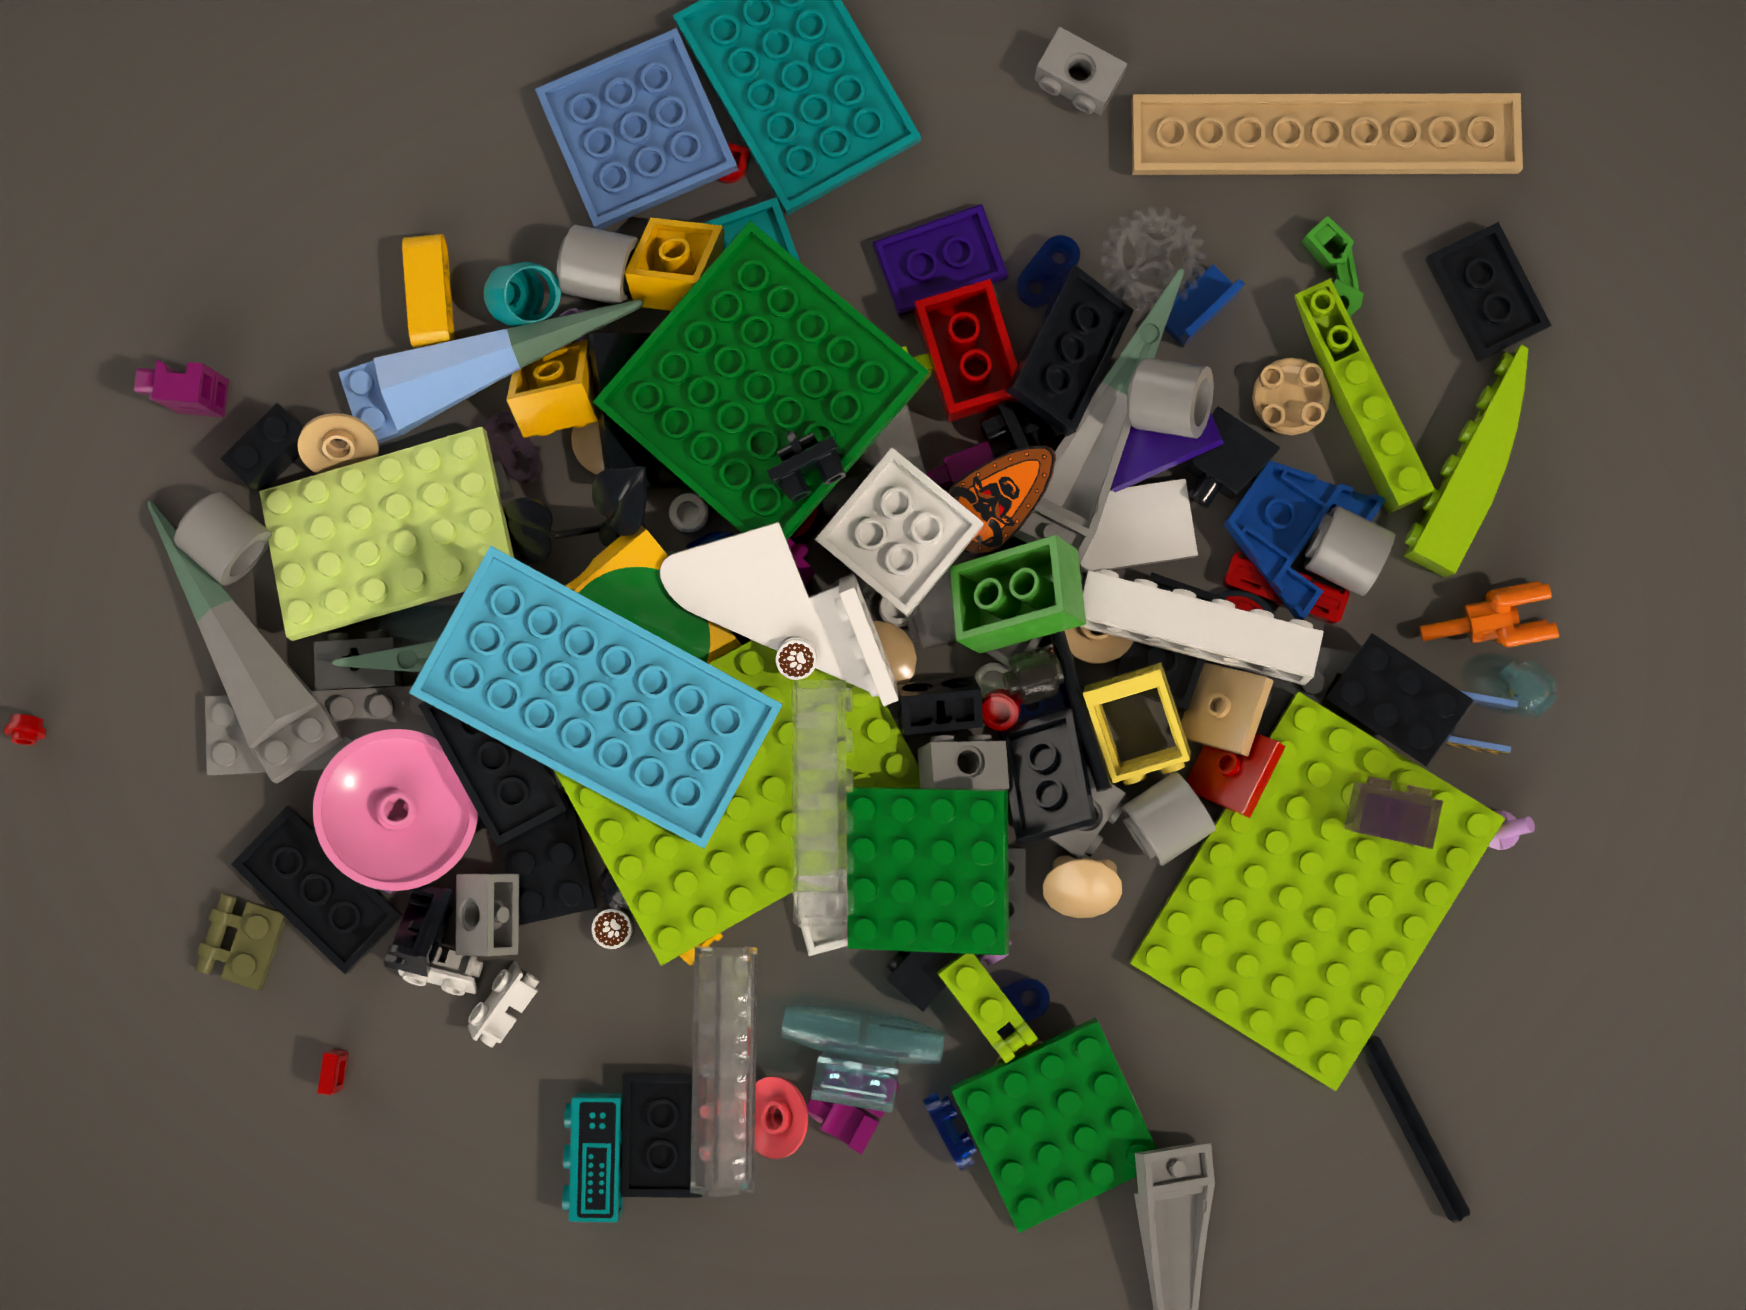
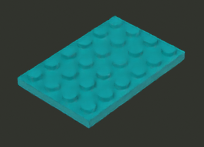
(799, 91)

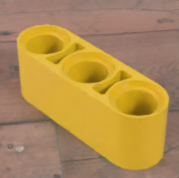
(428, 290)

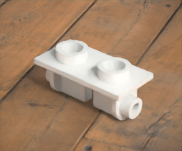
(452, 976)
(491, 1016)

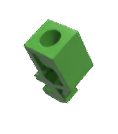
(1344, 266)

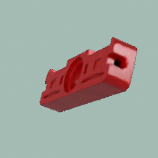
(1246, 577)

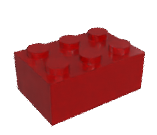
(967, 349)

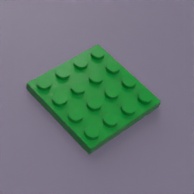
(929, 870)
(1055, 1124)

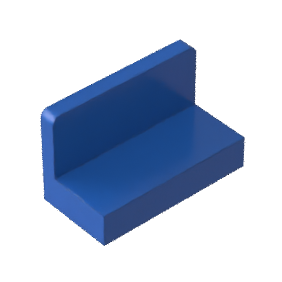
(1202, 305)

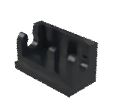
(421, 930)

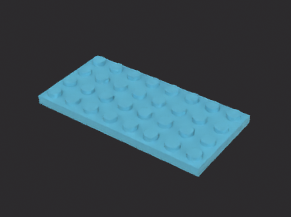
(596, 697)

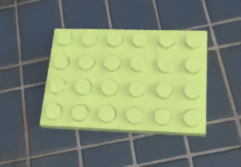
(384, 532)

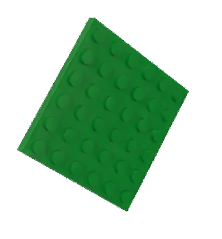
(745, 362)

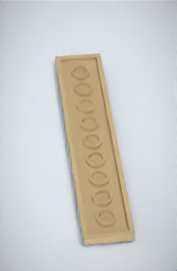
(1326, 134)

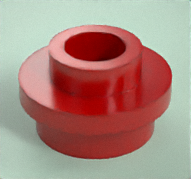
(25, 729)

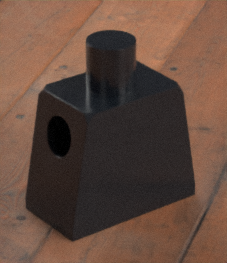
(1230, 464)

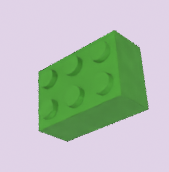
(1017, 595)

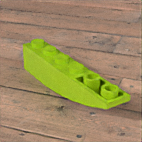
(1362, 399)
(1472, 474)

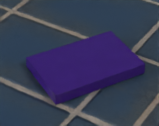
(939, 257)
(1153, 452)

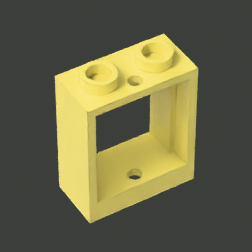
(1124, 685)

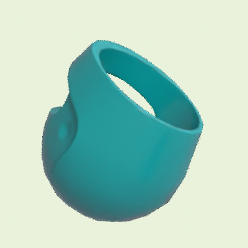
(517, 294)

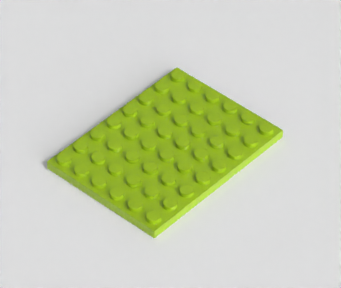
(694, 893)
(1304, 923)

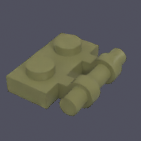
(253, 944)

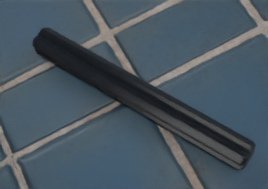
(1415, 1130)

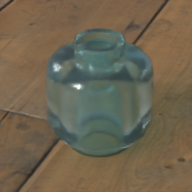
(1528, 685)

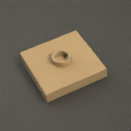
(1226, 708)

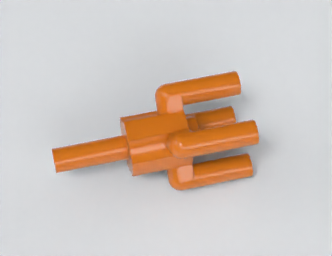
(1498, 618)

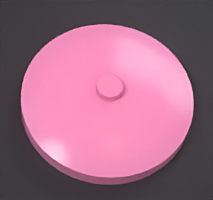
(393, 811)

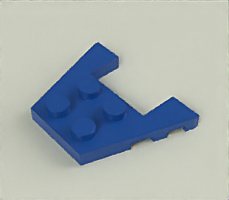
(1279, 518)

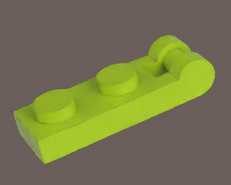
(986, 1004)

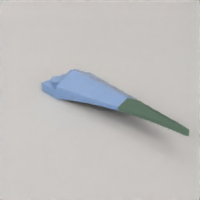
(418, 384)

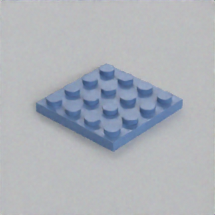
(636, 129)

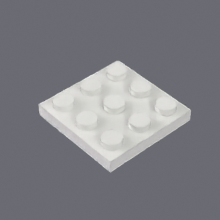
(900, 531)

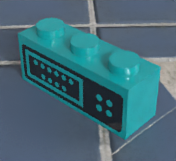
(594, 1157)

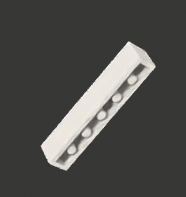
(1200, 627)

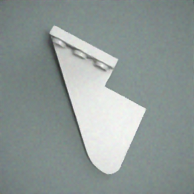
(758, 592)

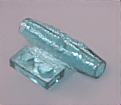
(860, 1051)

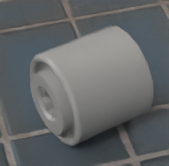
(594, 264)
(1170, 397)
(222, 537)
(1348, 550)
(1167, 819)

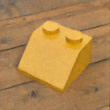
(671, 260)
(554, 392)

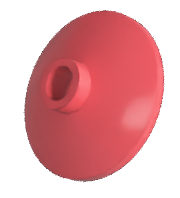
(773, 1135)

